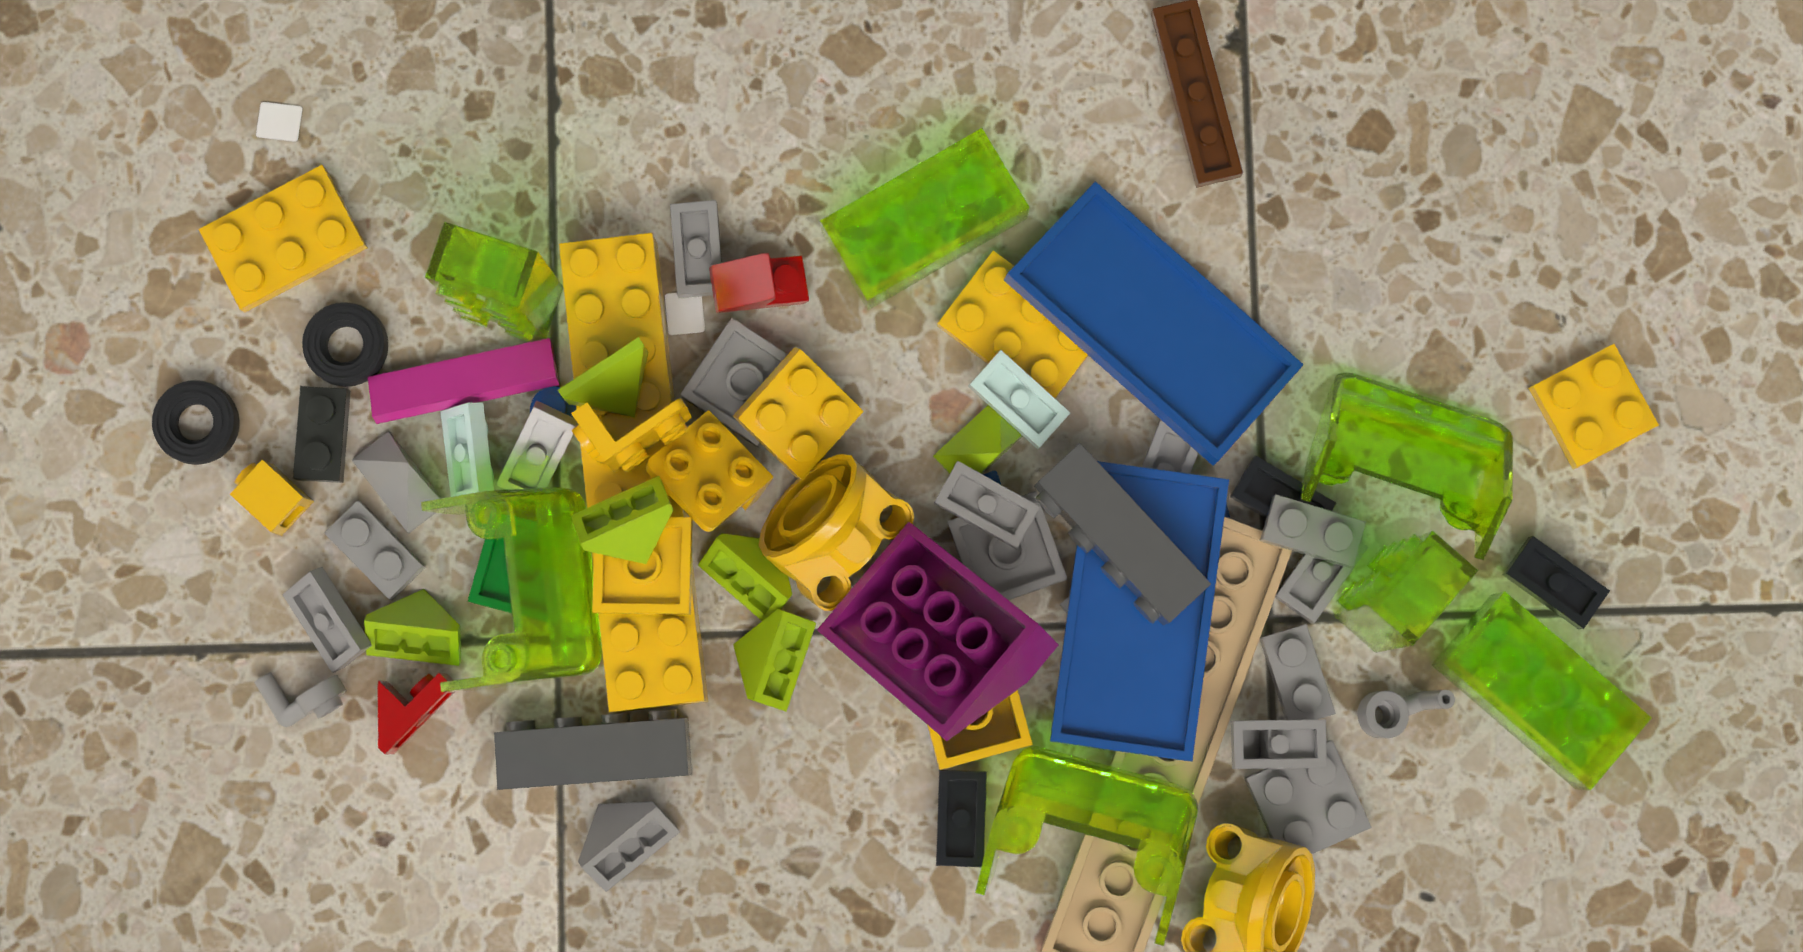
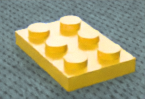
(282, 238)
(996, 318)

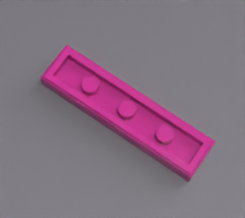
(463, 381)

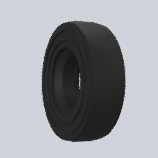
(329, 320)
(166, 422)

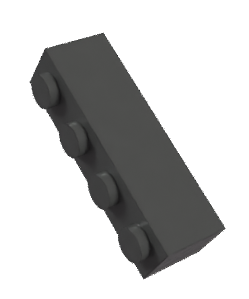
(1121, 535)
(592, 752)

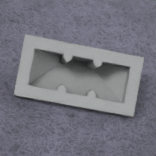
(396, 480)
(623, 839)

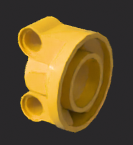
(830, 527)
(1257, 897)

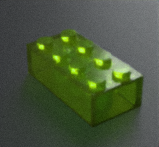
(924, 218)
(494, 282)
(1404, 591)
(1541, 691)

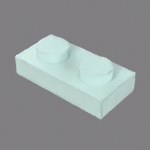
(1019, 399)
(467, 449)

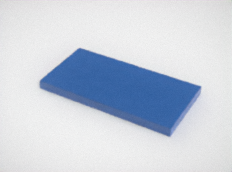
(1153, 323)
(1119, 675)

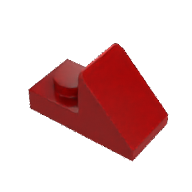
(758, 283)
(401, 719)

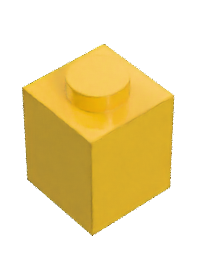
(270, 496)

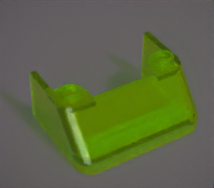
(1417, 447)
(547, 586)
(1099, 803)

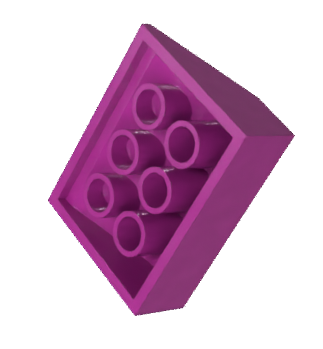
(936, 634)

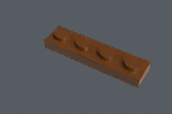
(1196, 93)

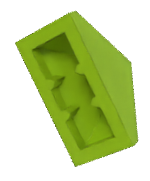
(612, 383)
(979, 442)
(626, 523)
(747, 574)
(414, 631)
(773, 657)

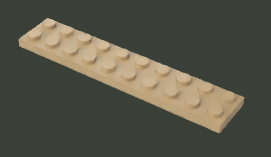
(1101, 899)

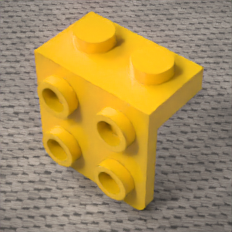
(630, 449)
(709, 472)

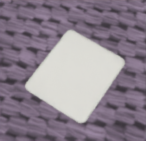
(279, 121)
(684, 314)

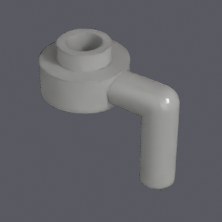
(319, 699)
(1397, 710)

